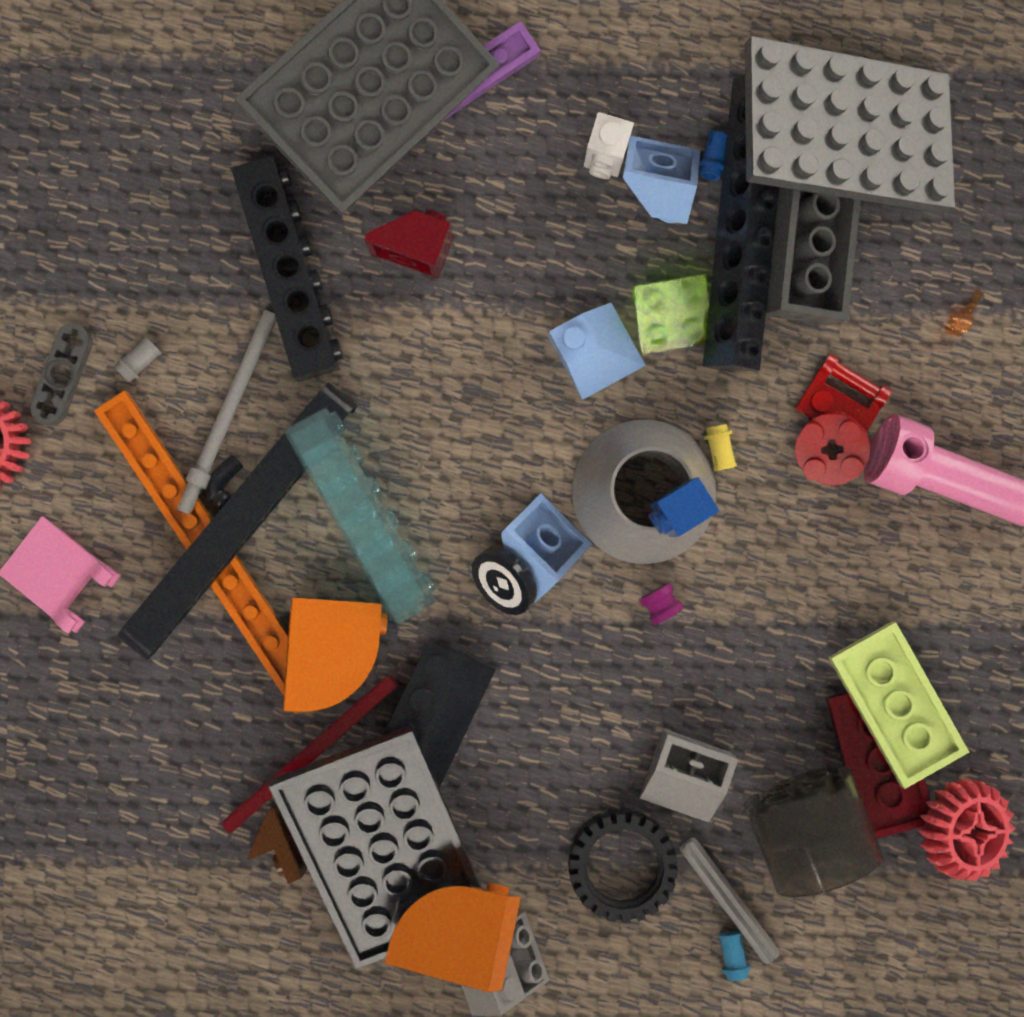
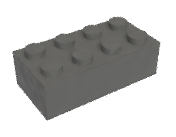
(812, 257)

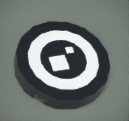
(504, 581)

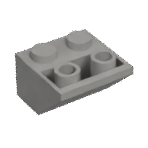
(688, 775)
(523, 975)

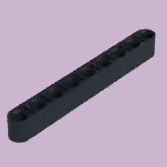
(223, 536)

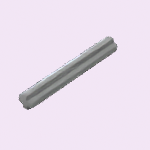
(729, 900)

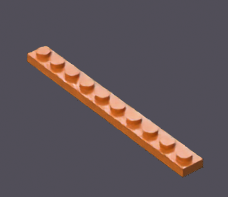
(166, 486)

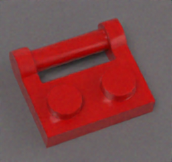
(823, 398)

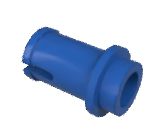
(714, 154)

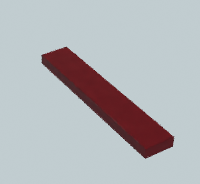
(313, 750)

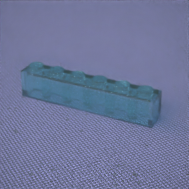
(359, 514)

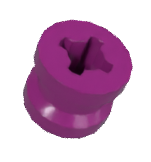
(661, 603)

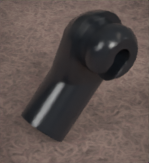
(219, 478)

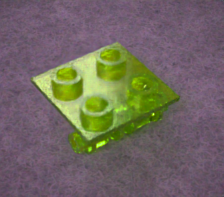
(671, 313)

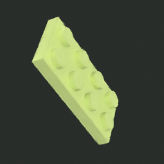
(898, 704)

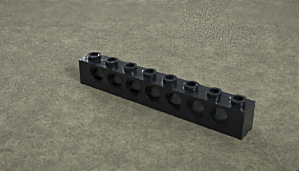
(740, 255)

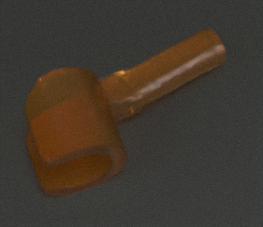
(962, 323)

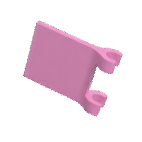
(53, 572)

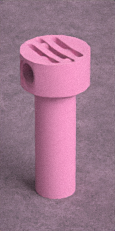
(906, 457)

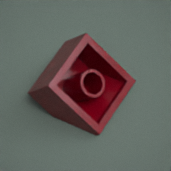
(413, 241)

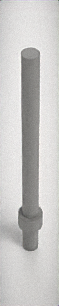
(198, 477)

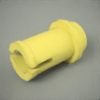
(720, 447)

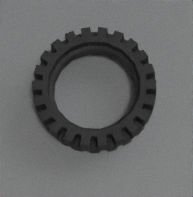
(629, 908)

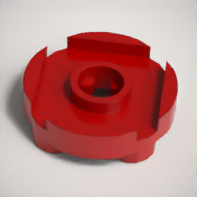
(847, 433)

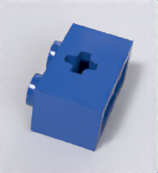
(682, 508)

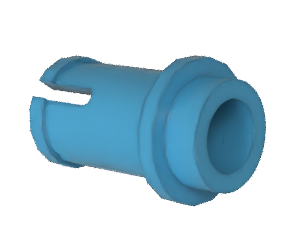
(733, 956)

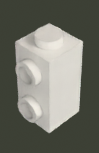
(607, 145)

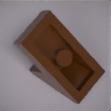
(277, 837)

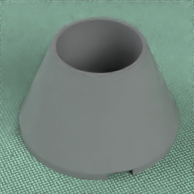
(595, 496)

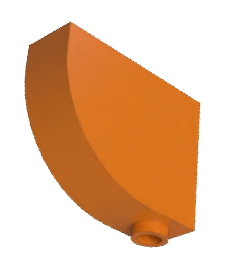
(329, 651)
(458, 936)

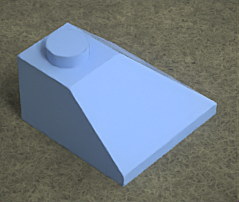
(662, 177)
(595, 349)
(544, 543)

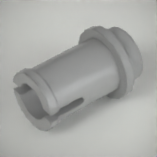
(137, 359)

